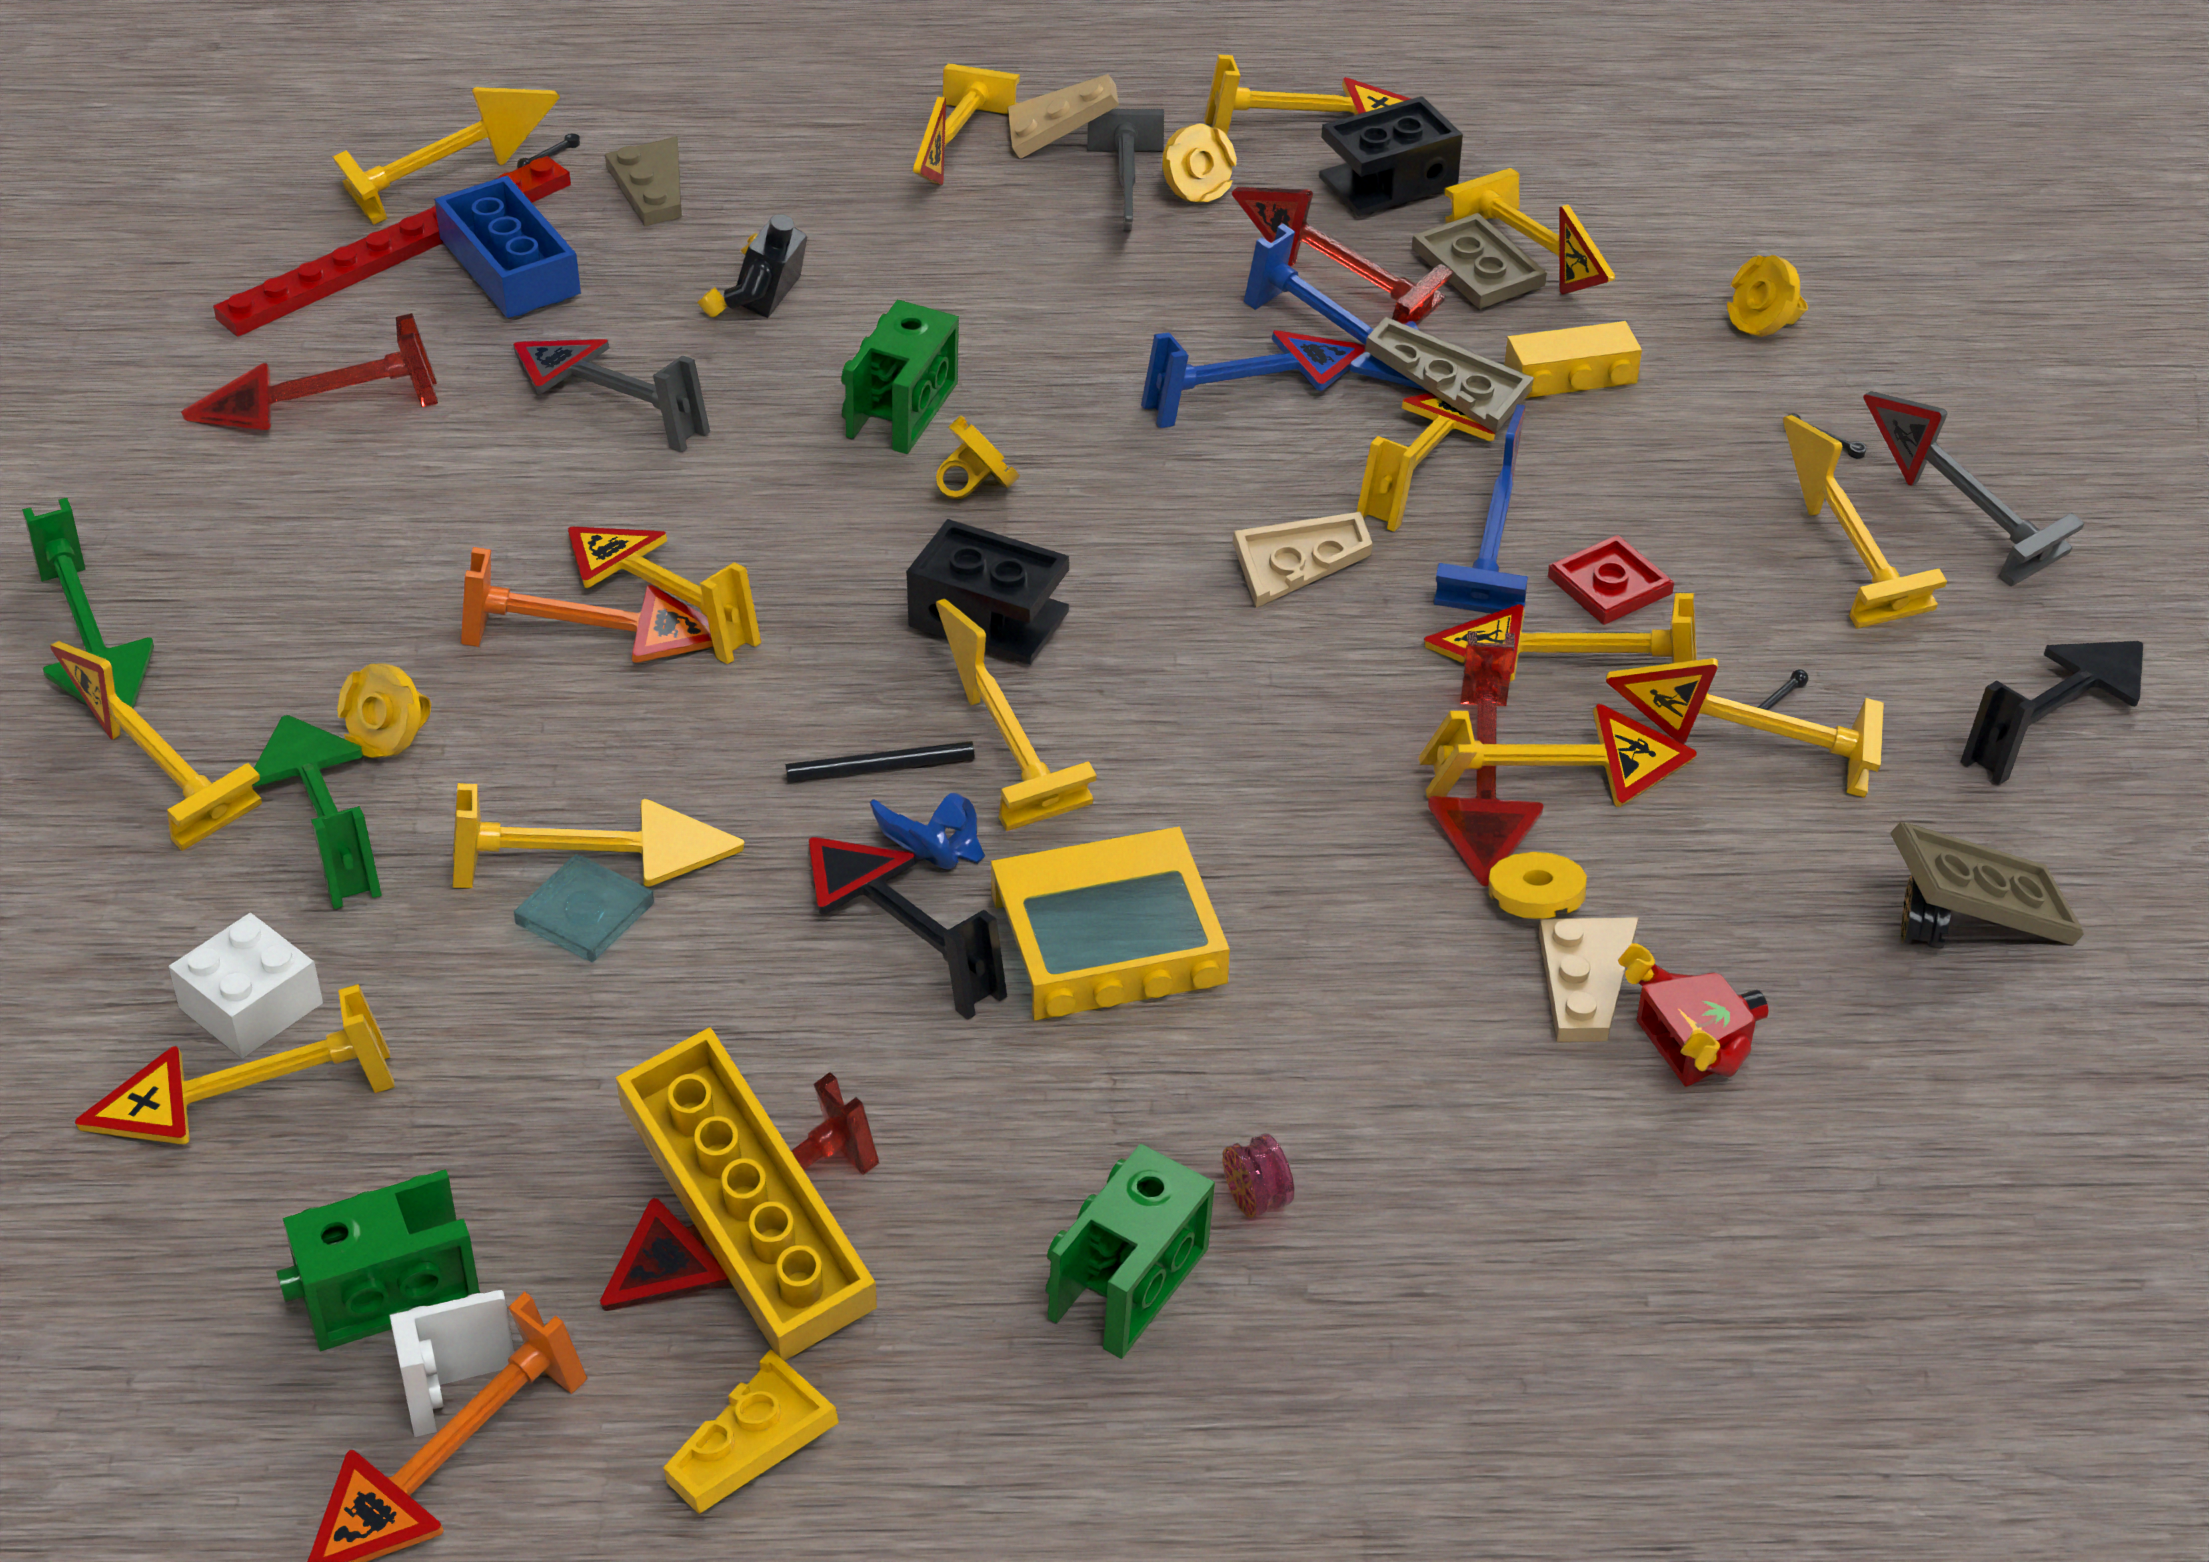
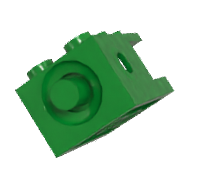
(902, 372)
(1132, 1244)
(377, 1258)

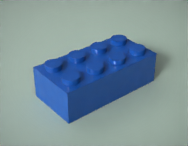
(508, 246)

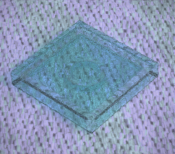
(584, 907)

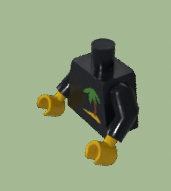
(768, 270)

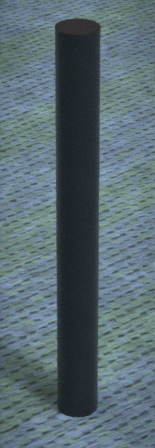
(879, 761)

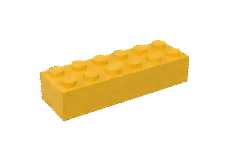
(746, 1194)

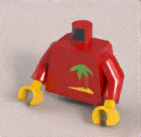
(1693, 1019)

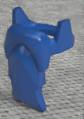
(930, 840)

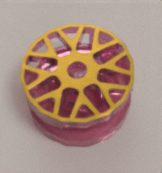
(1258, 1175)

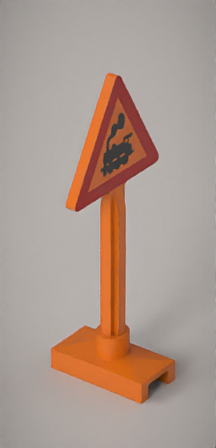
(661, 628)
(375, 1512)

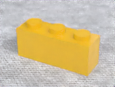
(1576, 358)

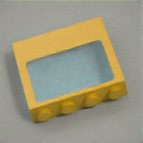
(1111, 922)

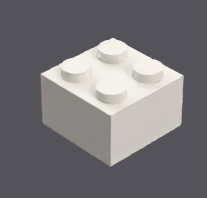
(246, 985)

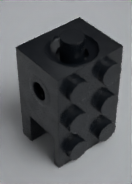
(1392, 155)
(994, 583)

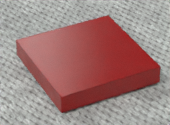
(1610, 579)

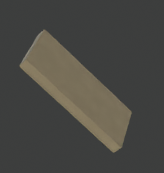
(1986, 883)

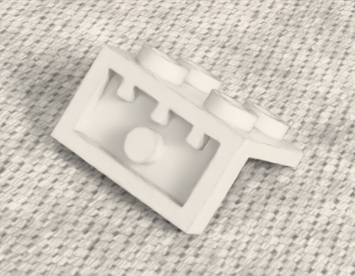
(449, 1345)

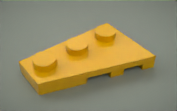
(753, 1433)

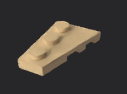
(1055, 114)
(1299, 552)
(1584, 973)

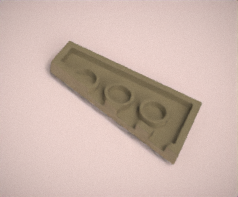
(1457, 376)

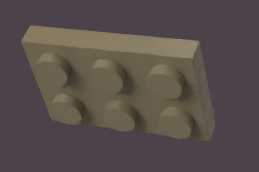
(1482, 260)

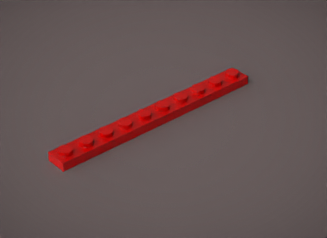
(364, 258)

